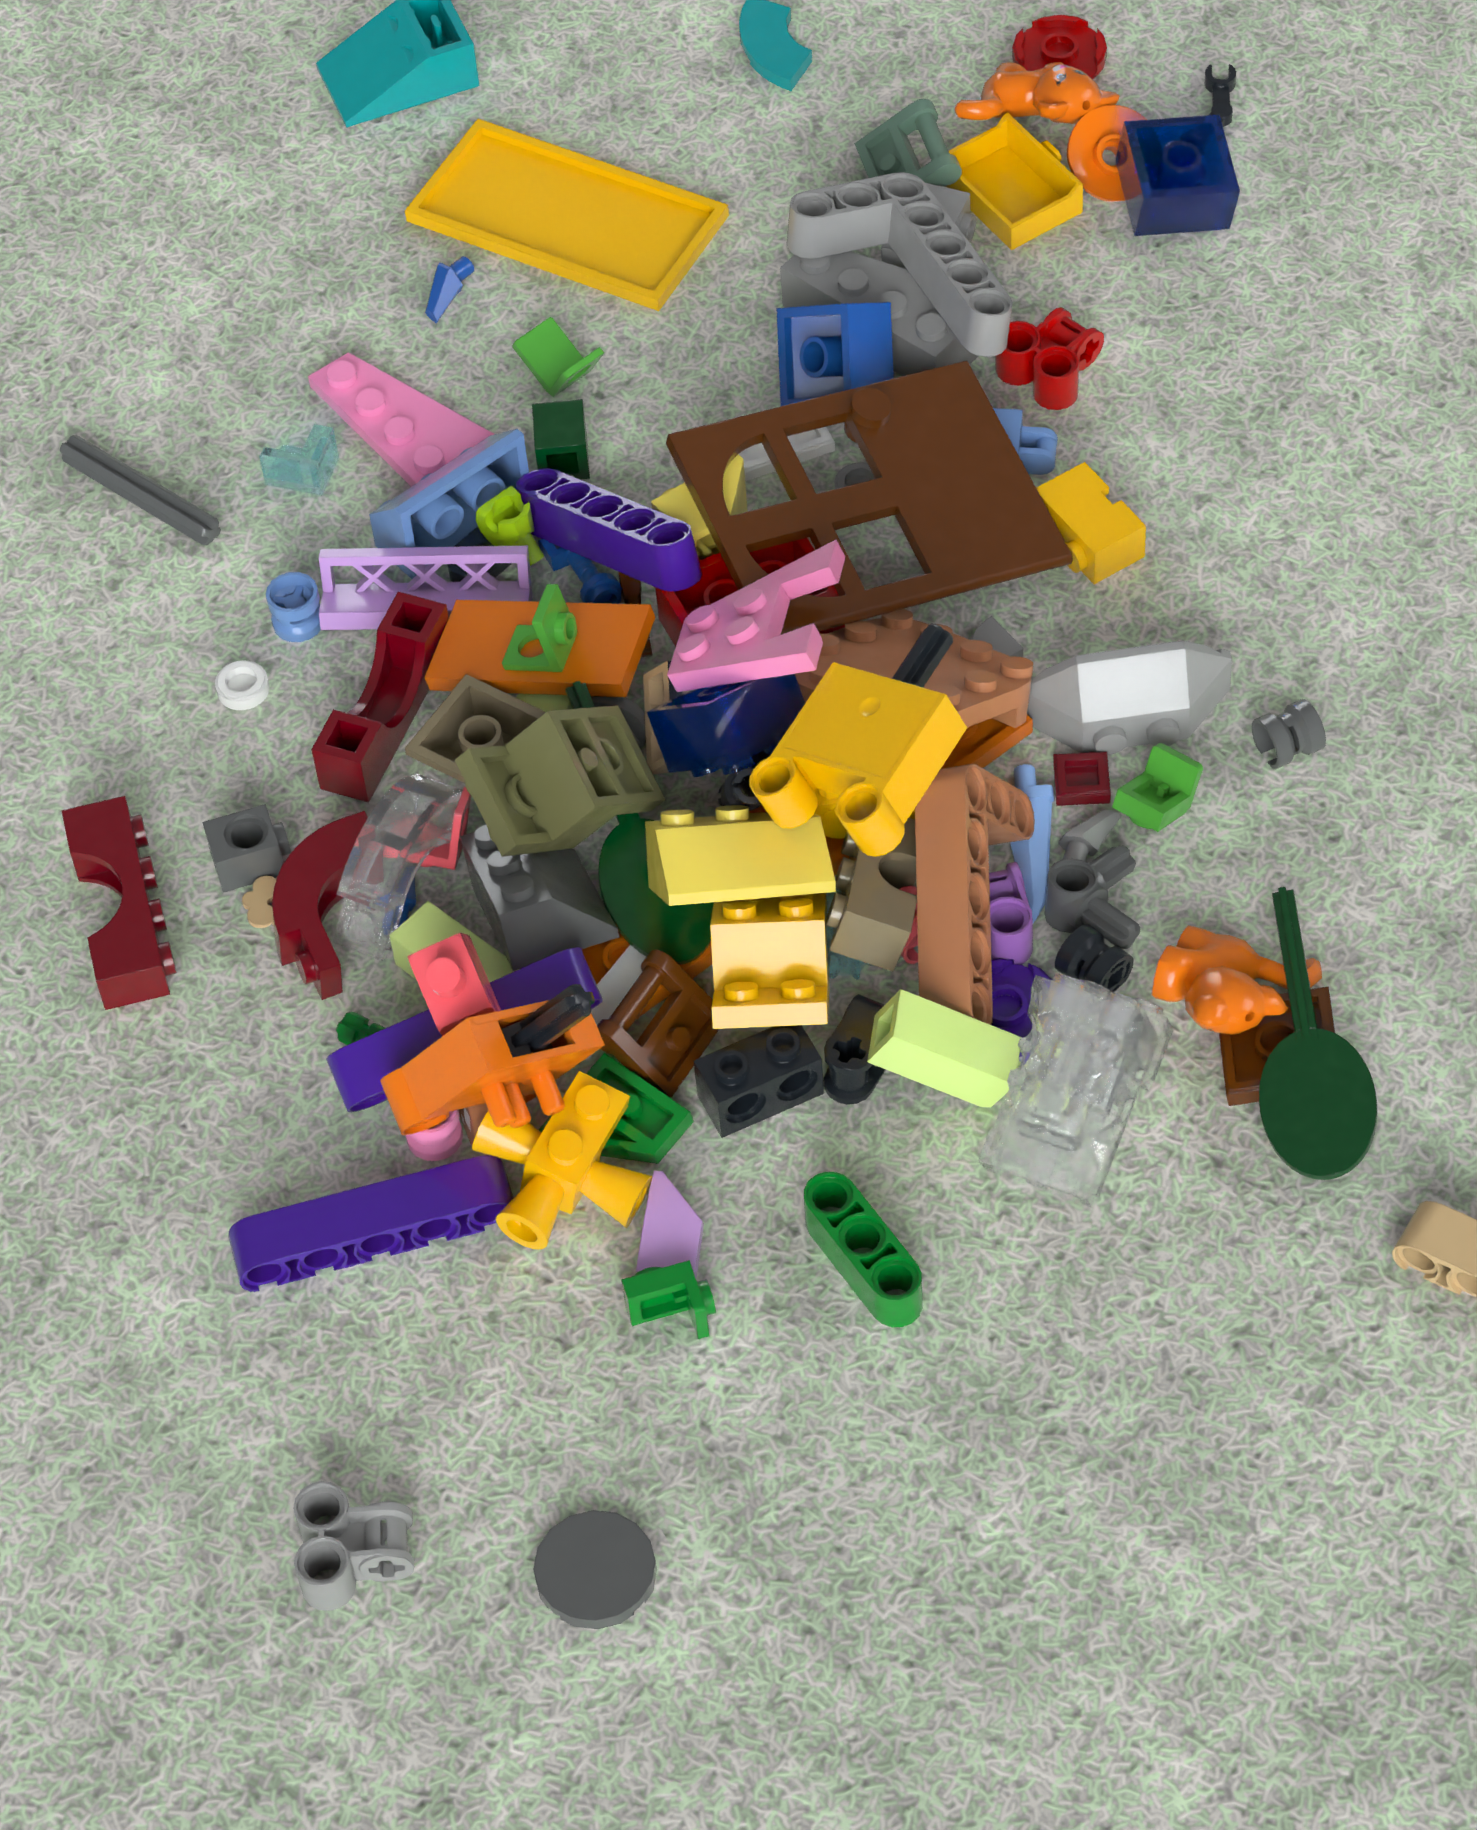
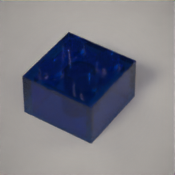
(1177, 175)
(725, 724)

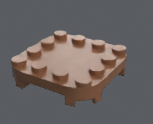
(971, 674)

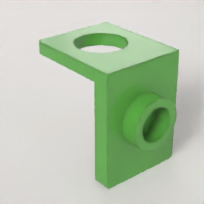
(554, 357)
(556, 633)

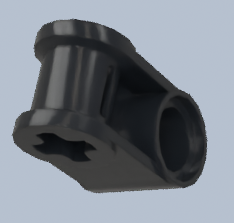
(846, 1053)

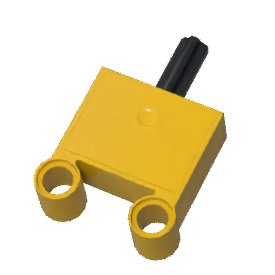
(869, 743)

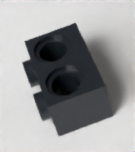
(758, 1077)

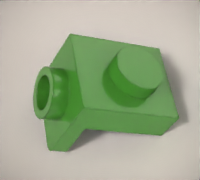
(1161, 791)

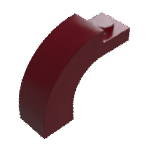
(304, 896)

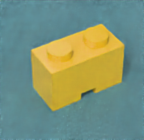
(1098, 533)

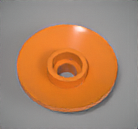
(1088, 139)

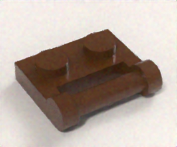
(675, 1033)

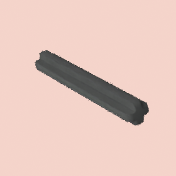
(140, 490)

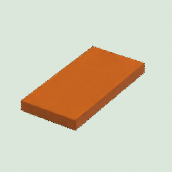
(602, 655)

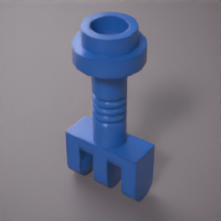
(596, 586)

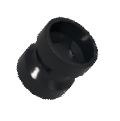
(1090, 959)

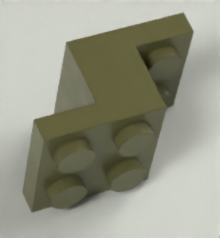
(559, 780)

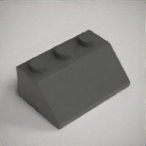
(536, 900)

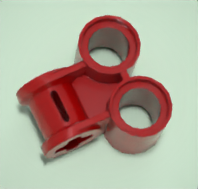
(1049, 357)

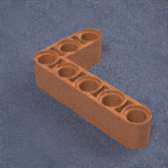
(953, 831)

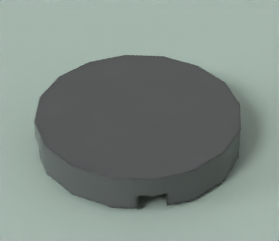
(595, 1569)

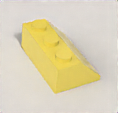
(735, 857)

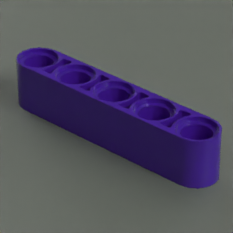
(611, 529)
(365, 1062)
(368, 1221)

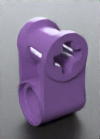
(1010, 916)

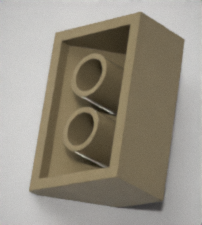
(469, 718)

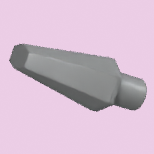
(1088, 835)

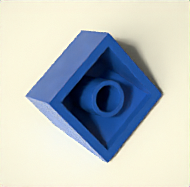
(833, 348)

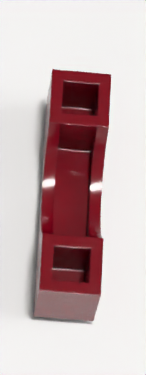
(361, 743)
(126, 951)

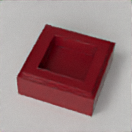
(1081, 778)

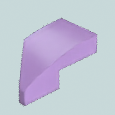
(669, 1229)

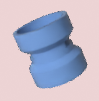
(294, 606)

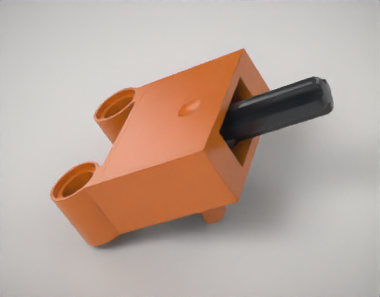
(497, 1061)

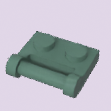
(890, 151)

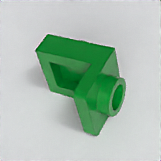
(668, 1291)

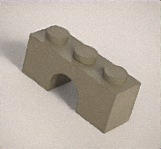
(871, 913)

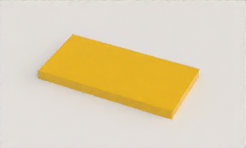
(567, 214)

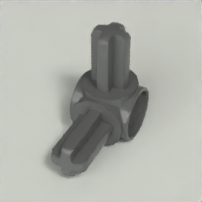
(1080, 896)

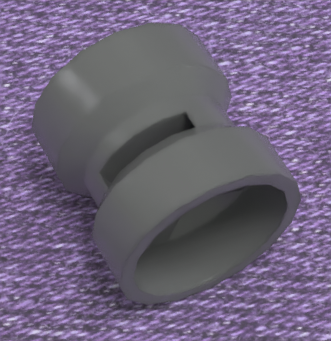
(1289, 733)

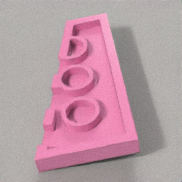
(395, 419)

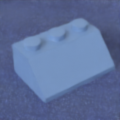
(445, 502)

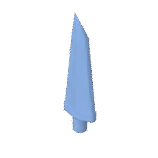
(1034, 853)

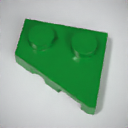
(650, 1121)

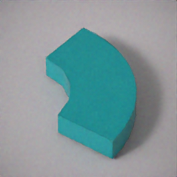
(770, 46)

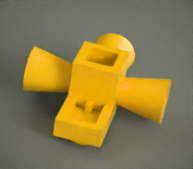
(565, 1163)

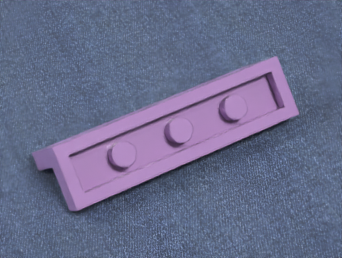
(366, 603)

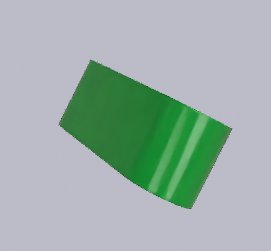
(856, 1227)

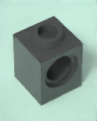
(246, 846)

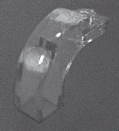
(387, 854)

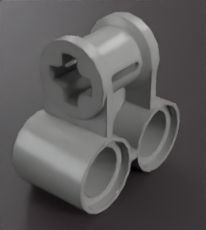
(348, 1544)

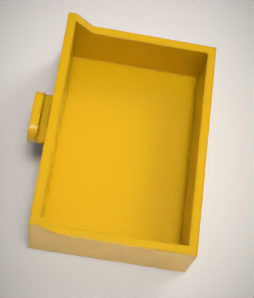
(1016, 183)

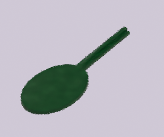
(623, 883)
(1315, 1084)

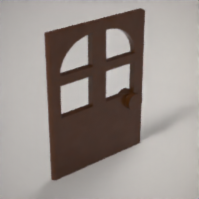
(935, 466)

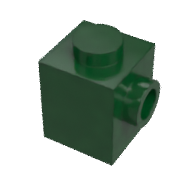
(558, 430)

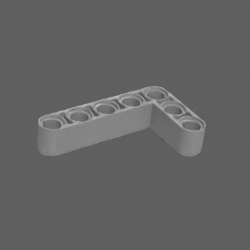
(923, 236)

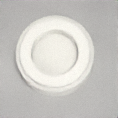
(242, 685)

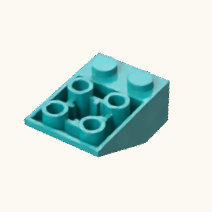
(400, 61)

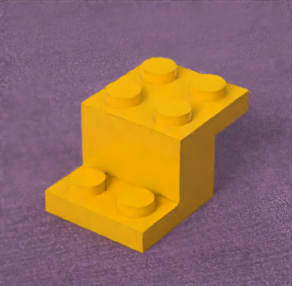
(770, 962)

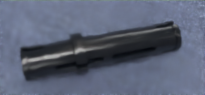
(733, 795)

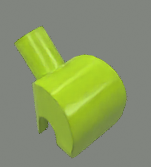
(508, 522)

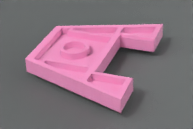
(742, 632)

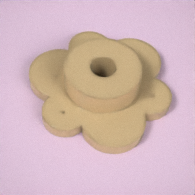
(257, 902)

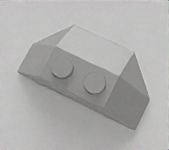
(1129, 695)

